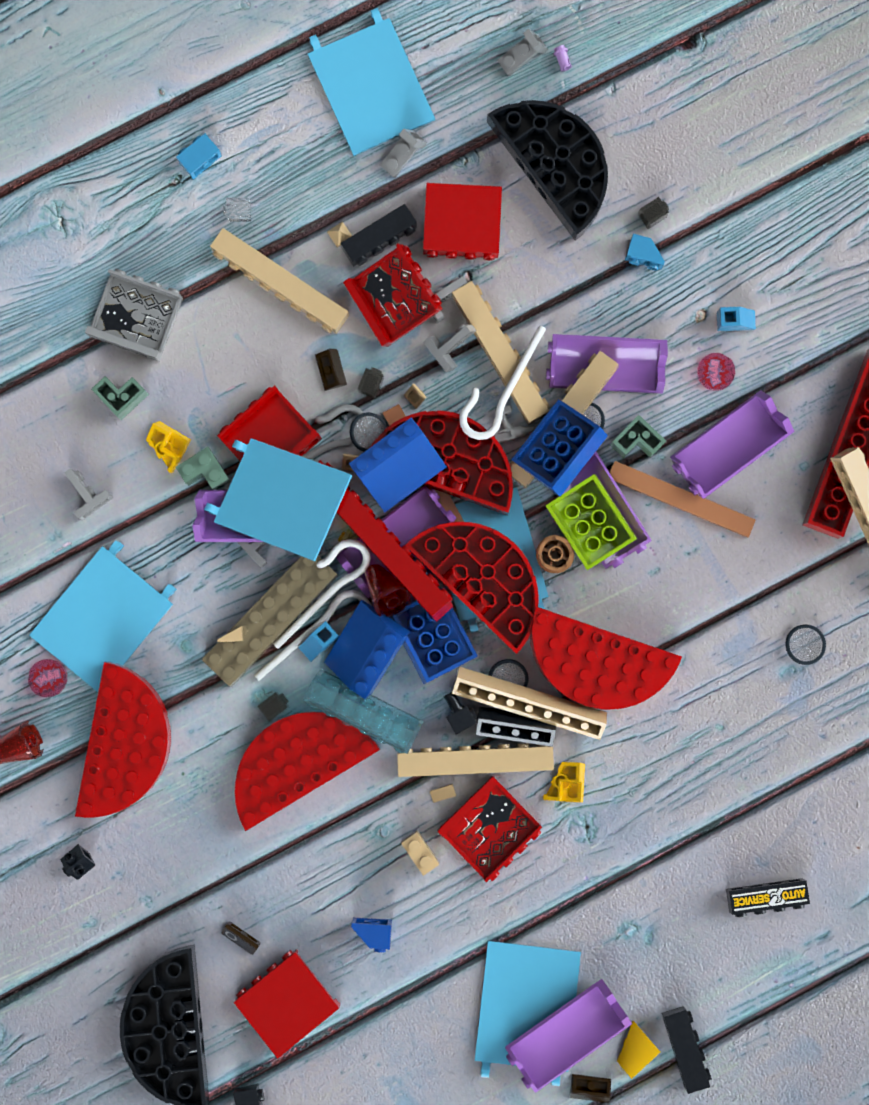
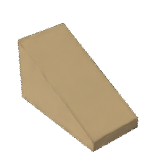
(236, 635)
(443, 793)

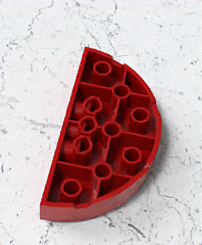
(474, 469)
(484, 573)
(596, 664)
(125, 744)
(294, 760)

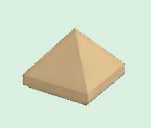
(339, 234)
(415, 396)
(347, 458)

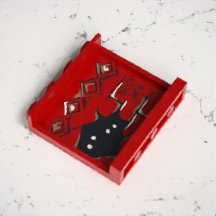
(394, 295)
(490, 829)

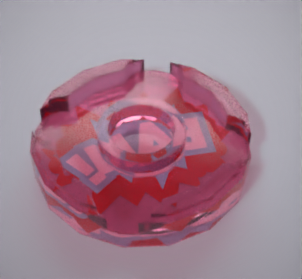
(716, 371)
(47, 678)

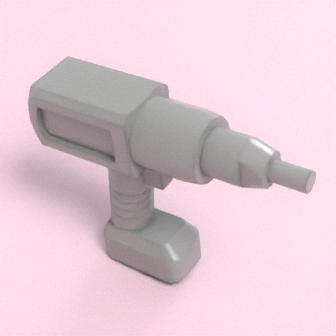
(510, 433)

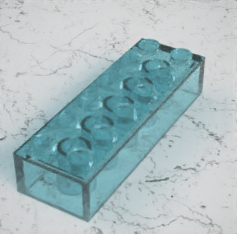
(368, 715)

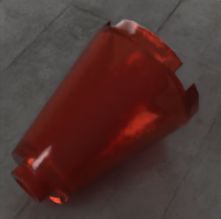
(385, 591)
(21, 744)

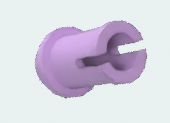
(562, 57)

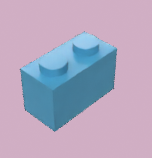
(198, 155)

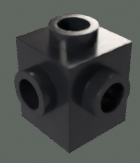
(77, 862)

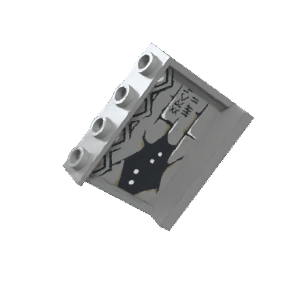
(135, 315)

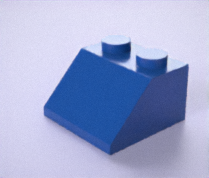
(374, 932)

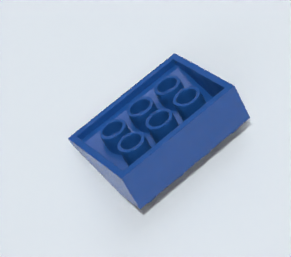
(559, 447)
(397, 465)
(432, 644)
(365, 649)

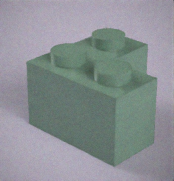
(120, 400)
(638, 434)
(203, 465)

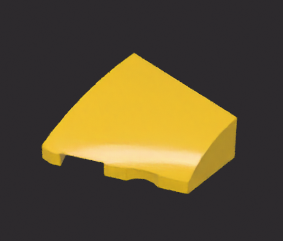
(168, 444)
(568, 783)
(636, 1051)

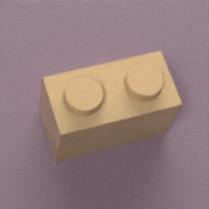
(420, 853)

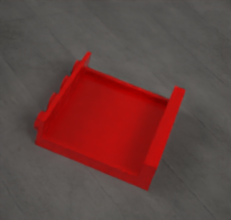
(462, 221)
(272, 422)
(286, 1003)

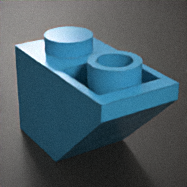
(644, 252)
(735, 319)
(318, 641)

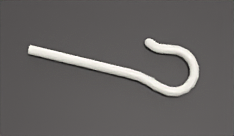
(504, 397)
(333, 589)
(297, 642)

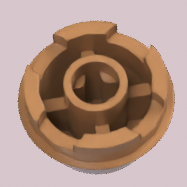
(554, 554)

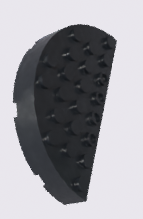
(557, 156)
(165, 1030)

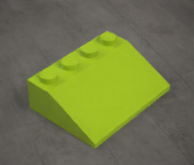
(591, 522)

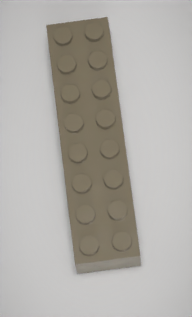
(270, 618)

